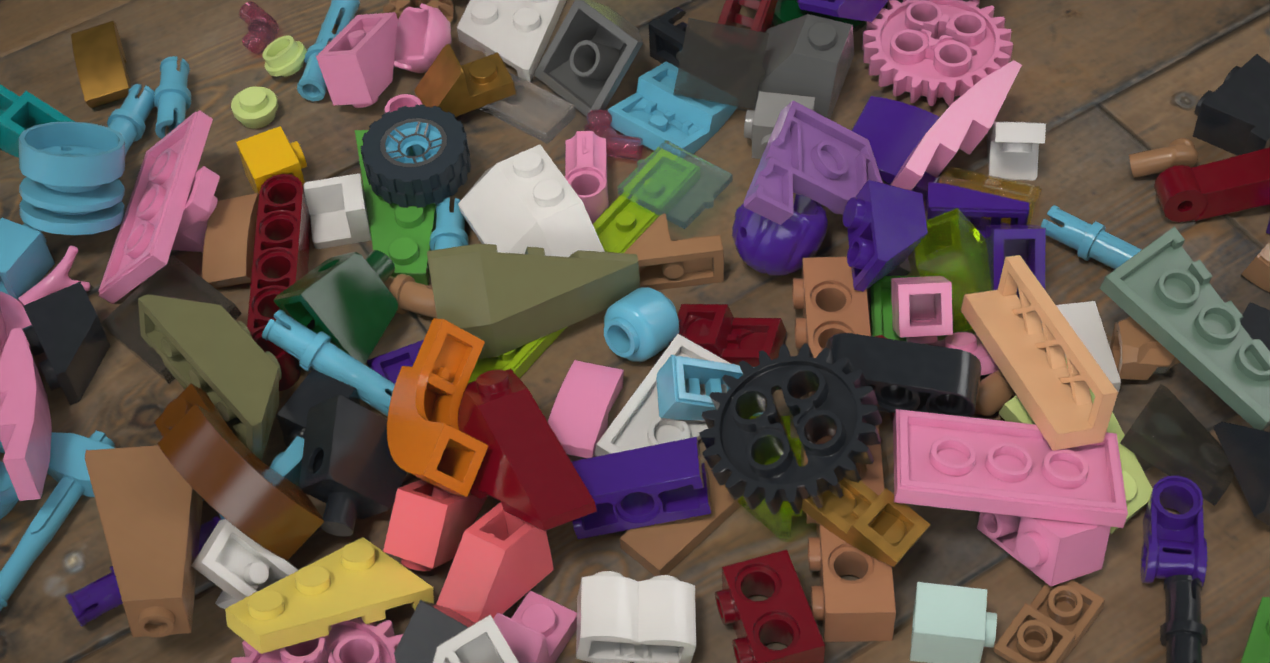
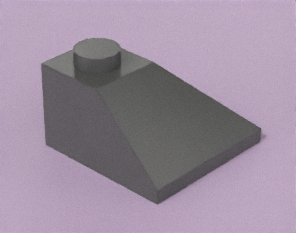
(589, 55)
(808, 59)

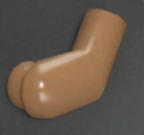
(1155, 161)

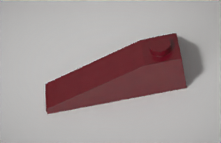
(523, 455)

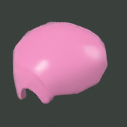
(420, 38)

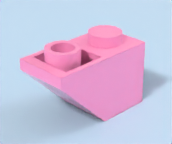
(1047, 547)

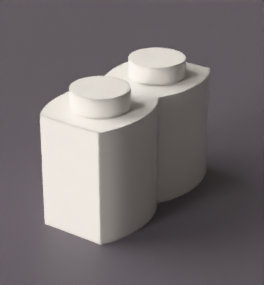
(635, 619)

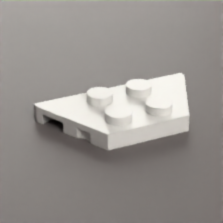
(512, 28)

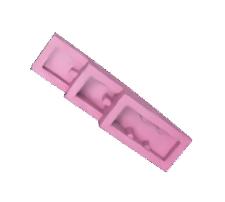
(958, 127)
(24, 418)

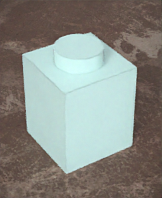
(951, 624)

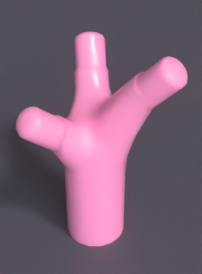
(55, 280)

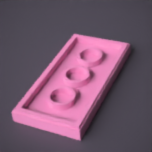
(155, 208)
(1005, 470)

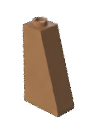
(151, 535)

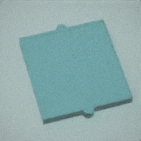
(675, 184)

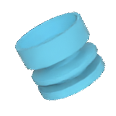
(71, 178)

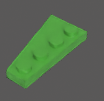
(399, 230)

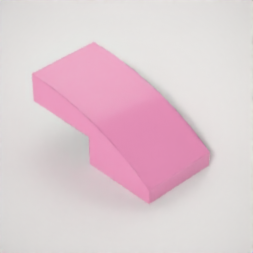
(583, 406)

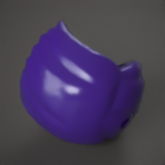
(778, 247)

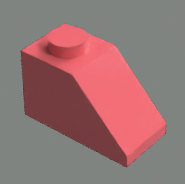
(428, 524)

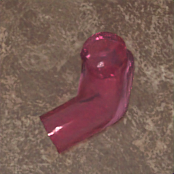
(262, 27)

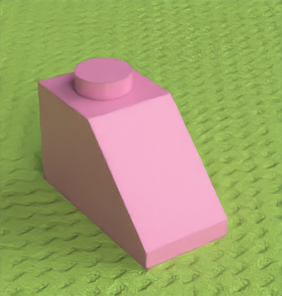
(360, 60)

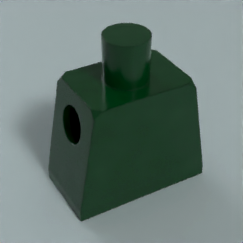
(345, 301)

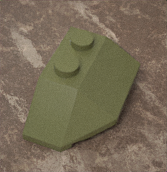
(218, 355)

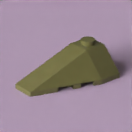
(526, 295)

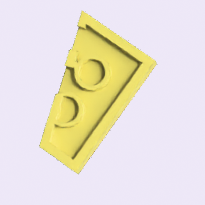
(334, 589)

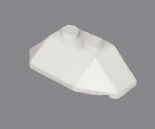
(529, 205)

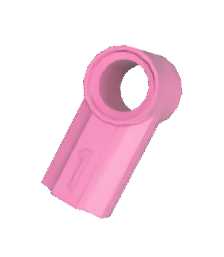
(588, 171)

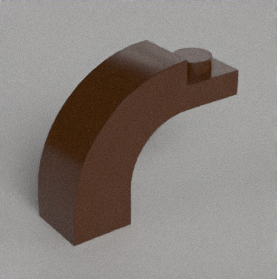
(232, 477)

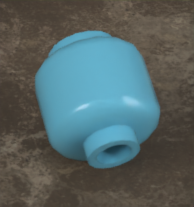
(640, 324)

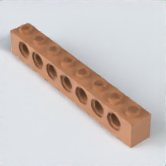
(864, 606)

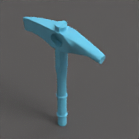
(70, 471)

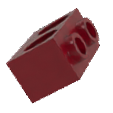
(780, 618)

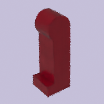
(1215, 187)

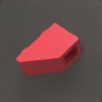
(495, 565)

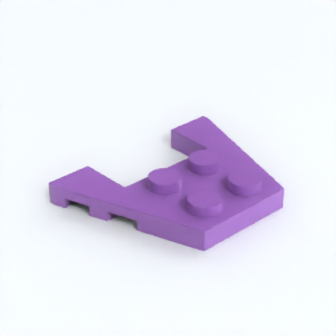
(813, 160)

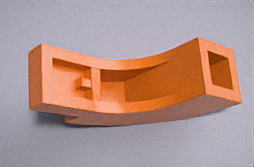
(425, 411)

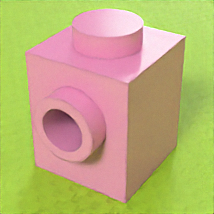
(922, 308)

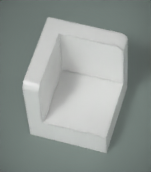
(337, 211)

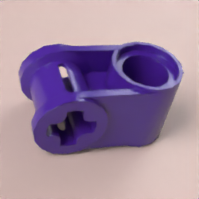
(1174, 541)

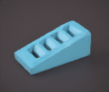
(680, 386)

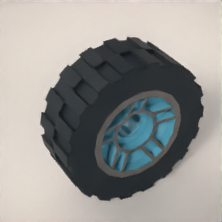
(416, 156)

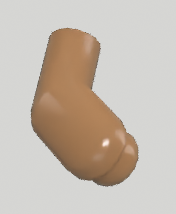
(993, 394)

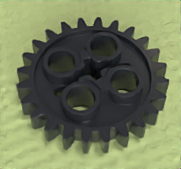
(839, 408)

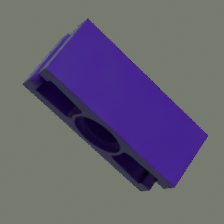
(644, 487)

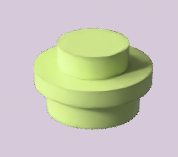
(284, 56)
(255, 107)

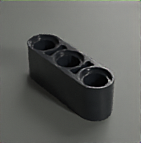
(913, 373)

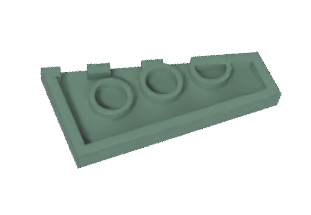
(1189, 318)

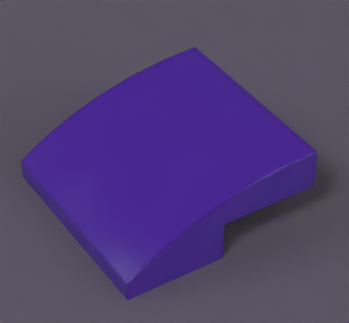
(893, 134)

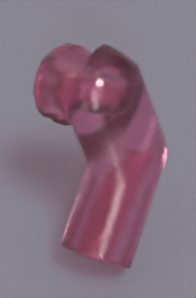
(617, 145)

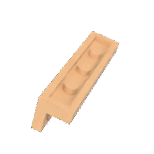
(1036, 361)

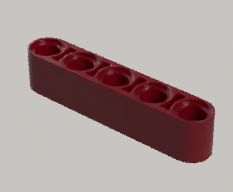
(278, 261)

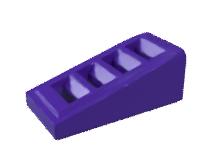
(974, 205)

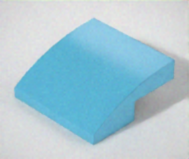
(661, 116)

